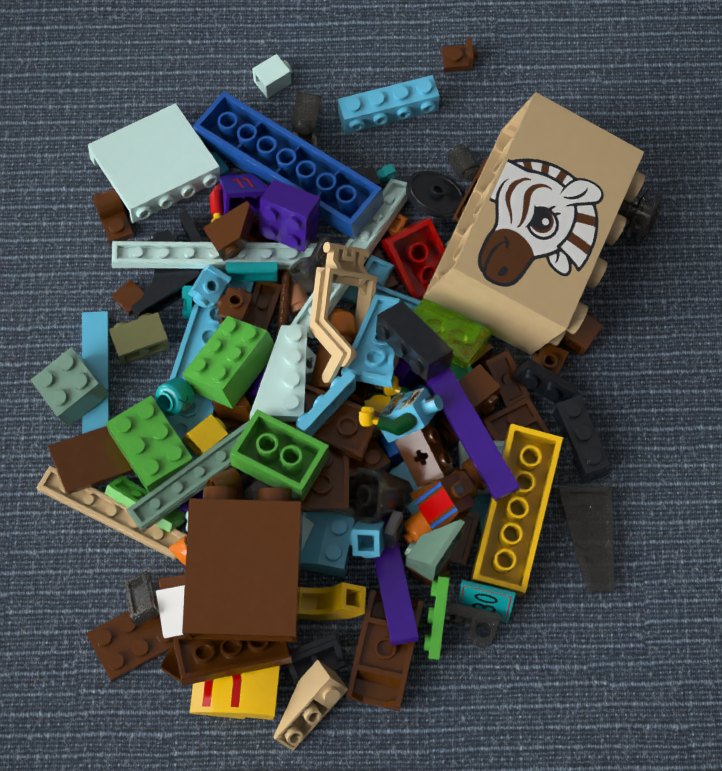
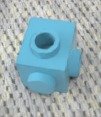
(367, 539)

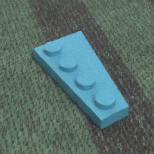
(374, 357)

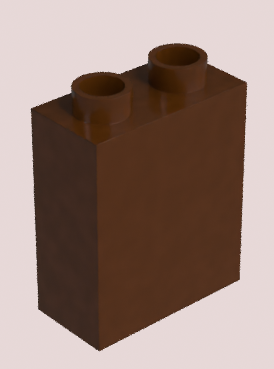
(243, 566)

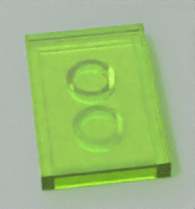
(458, 332)

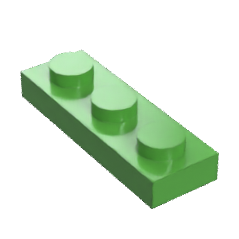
(128, 493)
(436, 616)

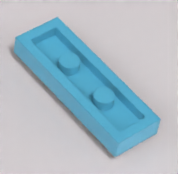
(327, 404)

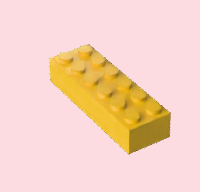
(516, 520)

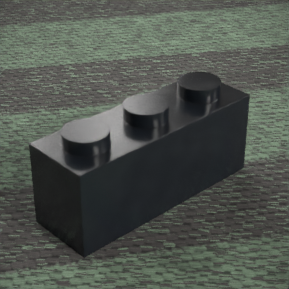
(414, 341)

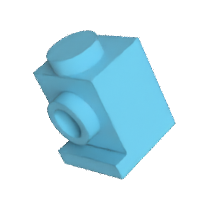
(213, 277)

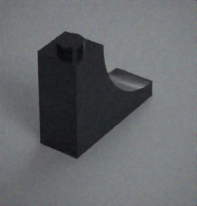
(165, 285)

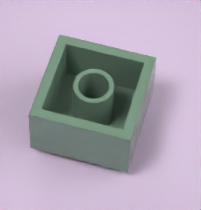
(70, 387)

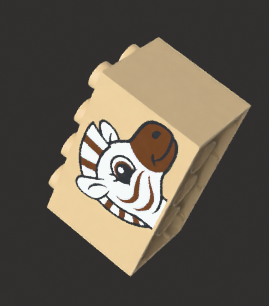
(537, 226)

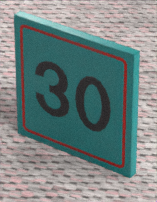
(487, 598)

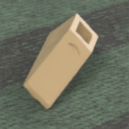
(310, 702)

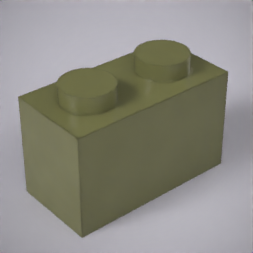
(139, 338)

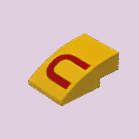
(238, 695)

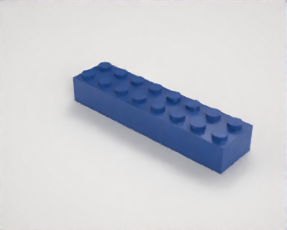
(275, 153)

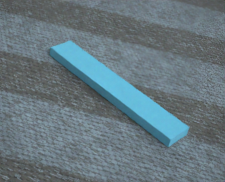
(96, 354)

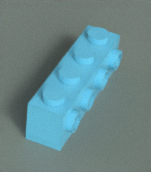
(388, 104)

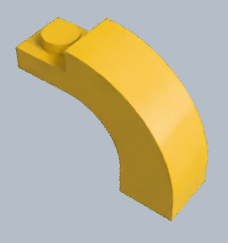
(332, 602)

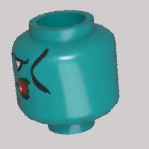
(174, 396)

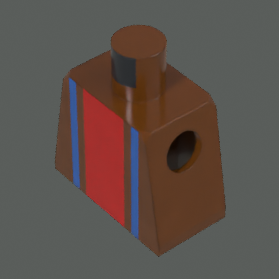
(444, 500)

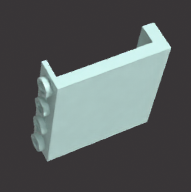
(155, 162)

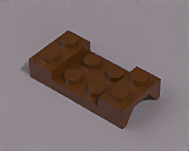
(379, 668)

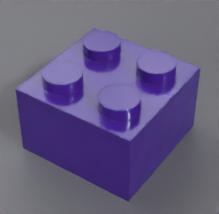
(289, 215)

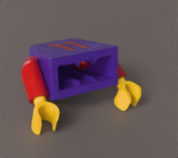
(234, 191)

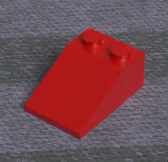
(415, 255)

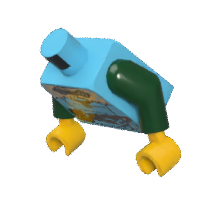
(404, 413)

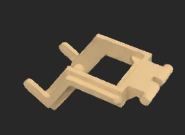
(344, 267)

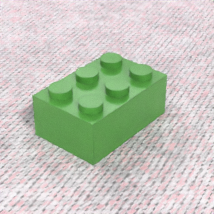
(229, 362)
(149, 443)
(279, 455)

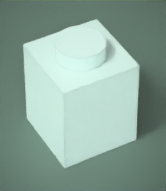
(272, 75)

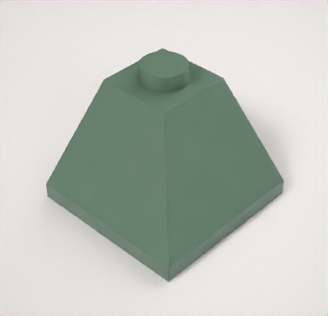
(434, 549)

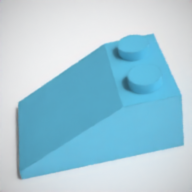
(327, 544)

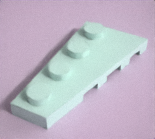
(284, 379)

